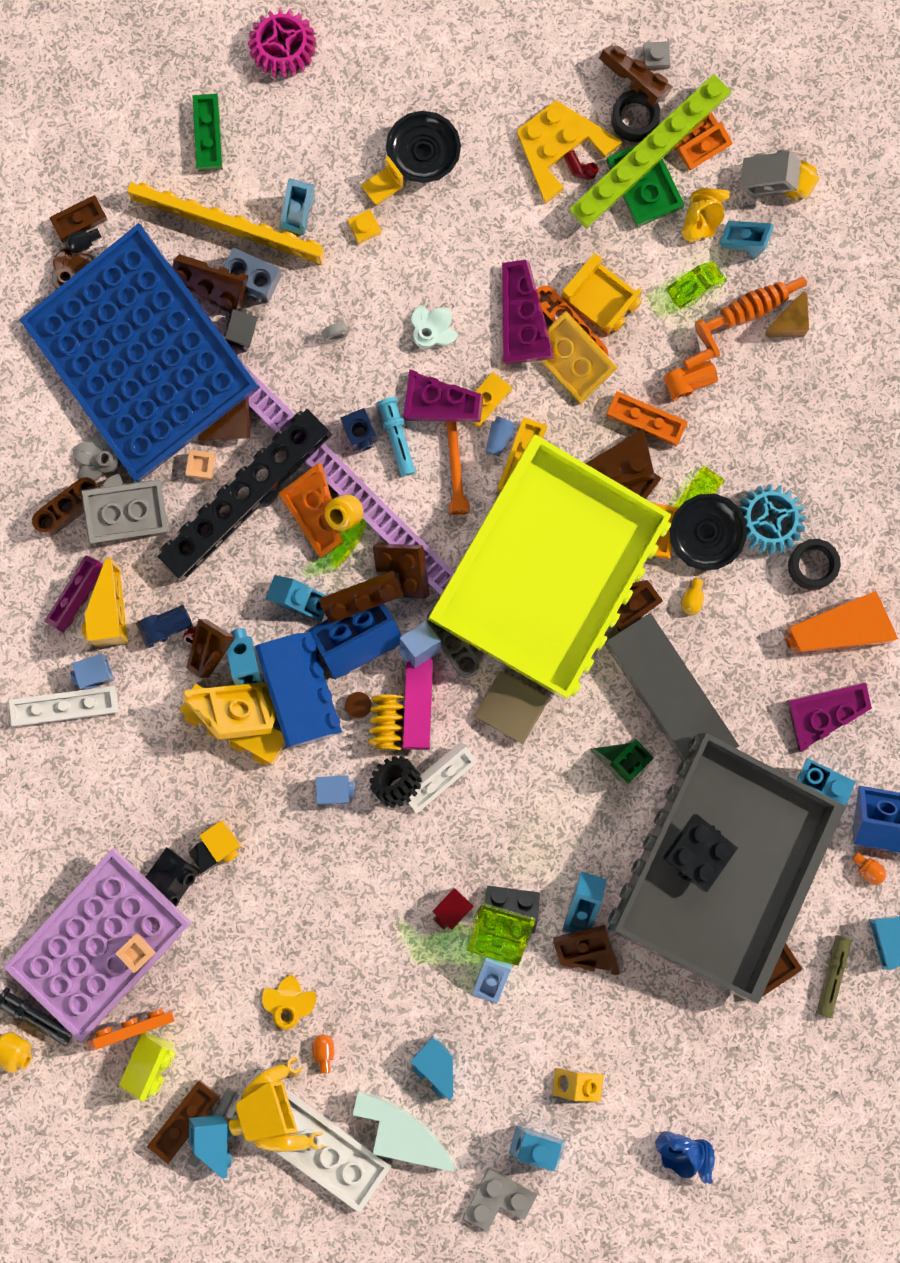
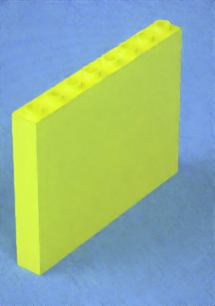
(550, 567)

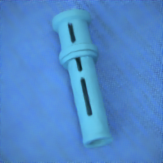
(391, 423)

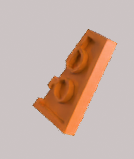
(307, 503)

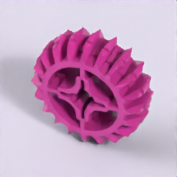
(299, 33)

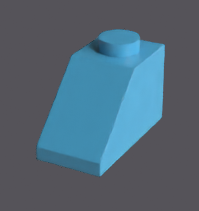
(585, 902)

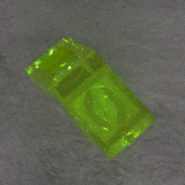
(695, 284)

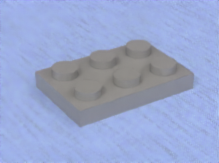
(124, 511)

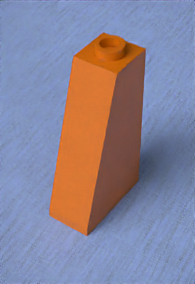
(847, 626)

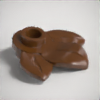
(67, 265)

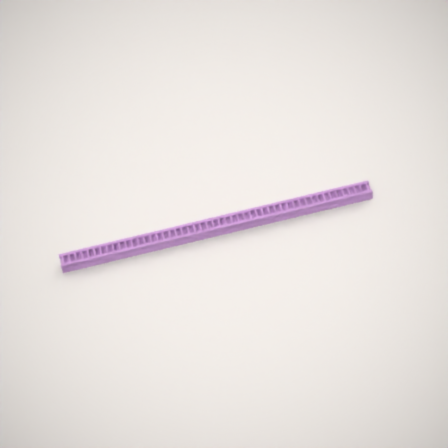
(345, 481)

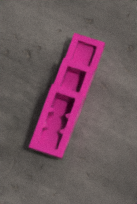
(418, 706)

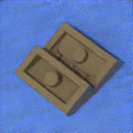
(511, 707)

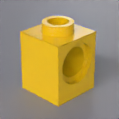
(221, 842)

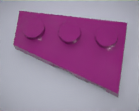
(826, 711)

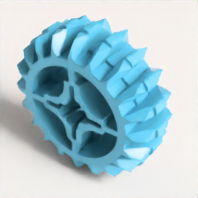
(774, 529)

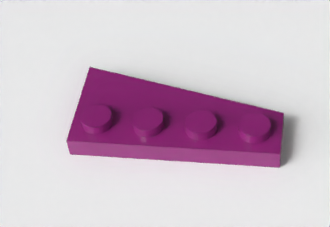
(523, 319)

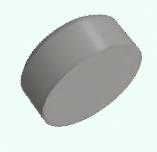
(335, 332)

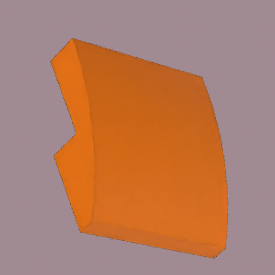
(703, 142)

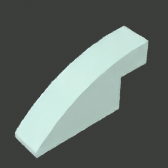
(402, 1134)

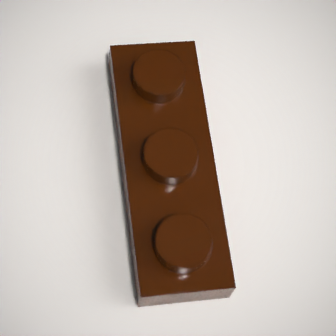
(361, 597)
(176, 1129)

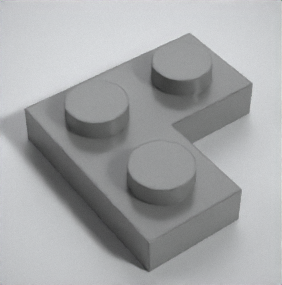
(498, 1192)

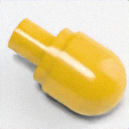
(693, 598)

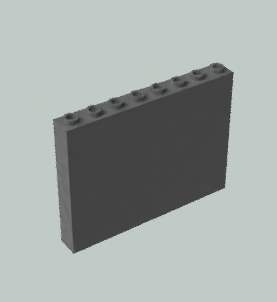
(749, 911)

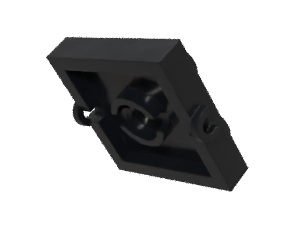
(700, 853)

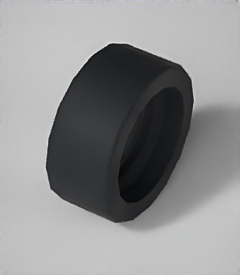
(626, 132)
(812, 544)

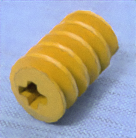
(385, 722)

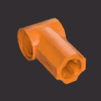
(685, 382)

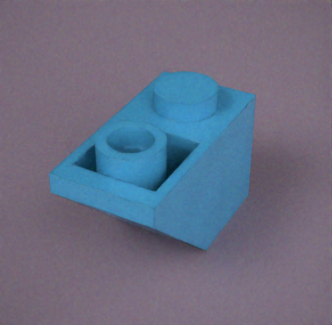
(296, 597)
(826, 781)
(435, 1064)
(209, 1142)

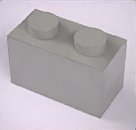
(770, 173)

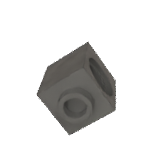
(240, 329)

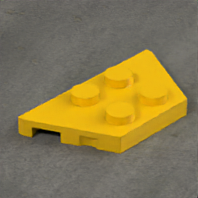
(233, 709)

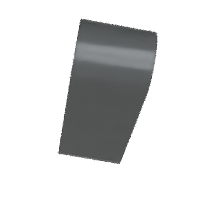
(457, 655)

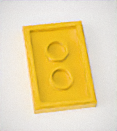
(578, 360)

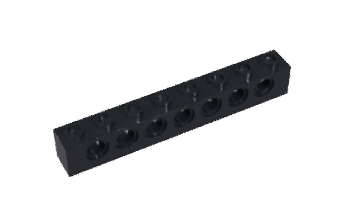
(222, 528)

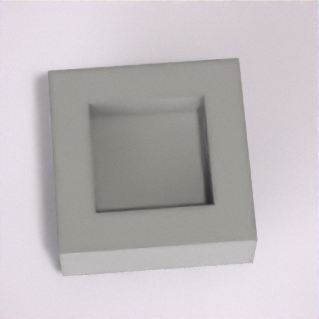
(657, 55)

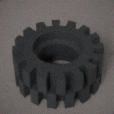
(402, 789)

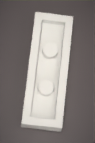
(442, 775)

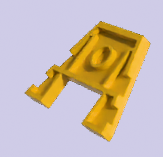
(553, 135)

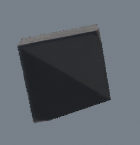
(203, 858)

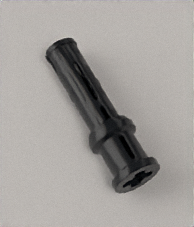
(24, 1006)

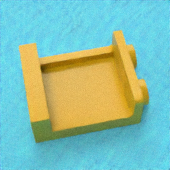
(601, 296)

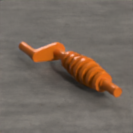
(746, 309)

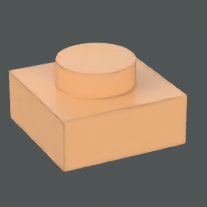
(200, 464)
(135, 953)

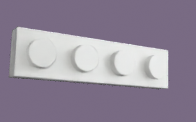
(63, 706)

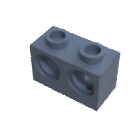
(256, 270)

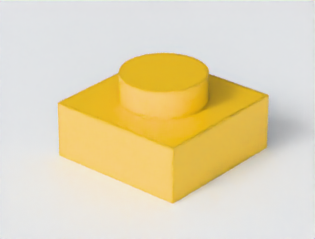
(364, 226)

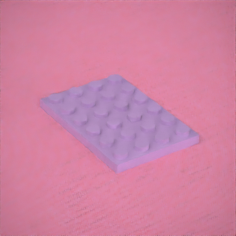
(72, 956)

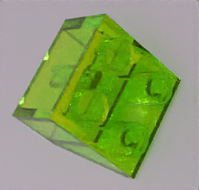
(499, 934)

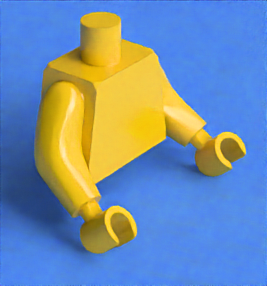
(267, 1114)

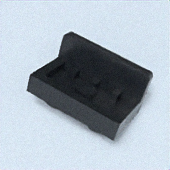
(172, 875)
(514, 900)

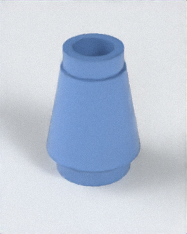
(499, 435)

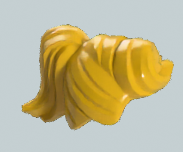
(704, 213)

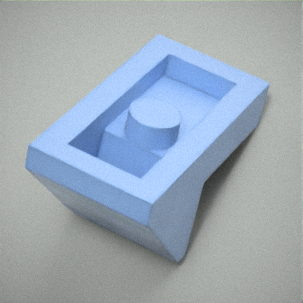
(491, 979)

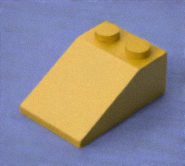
(105, 612)

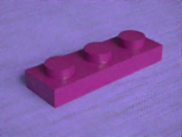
(74, 594)

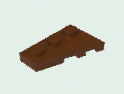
(641, 78)

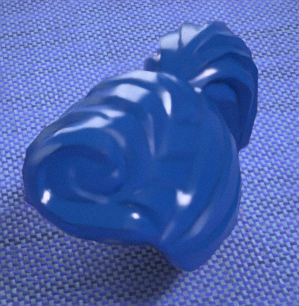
(686, 1156)

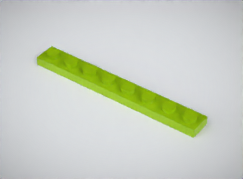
(650, 151)

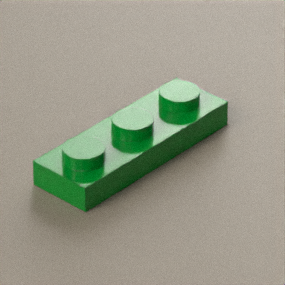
(207, 132)

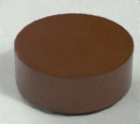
(358, 705)

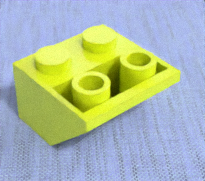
(146, 1066)

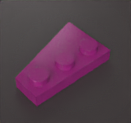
(440, 402)

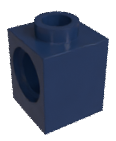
(359, 419)

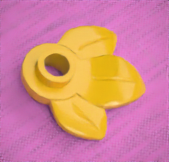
(288, 998)

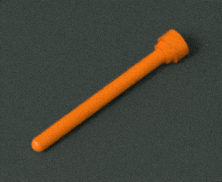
(458, 501)

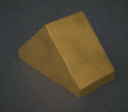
(793, 321)

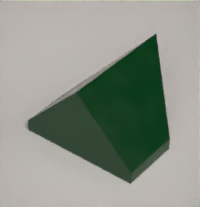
(624, 759)

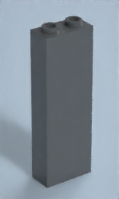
(666, 685)

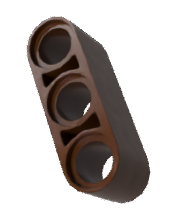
(53, 508)

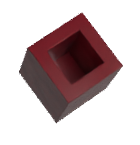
(451, 910)

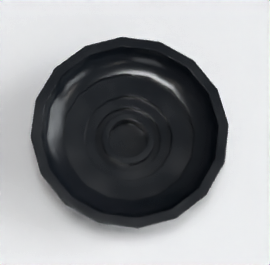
(423, 146)
(708, 531)

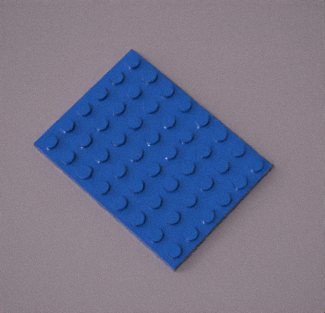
(139, 353)

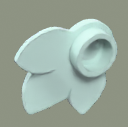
(435, 324)

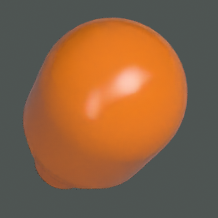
(870, 869)
(323, 1052)

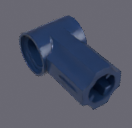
(160, 627)

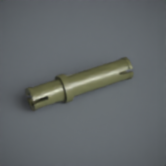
(834, 975)

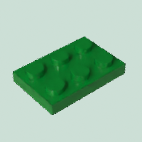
(652, 195)

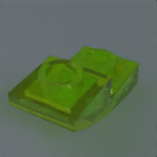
(352, 538)

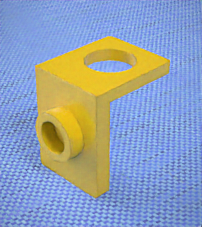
(384, 183)
(581, 1085)

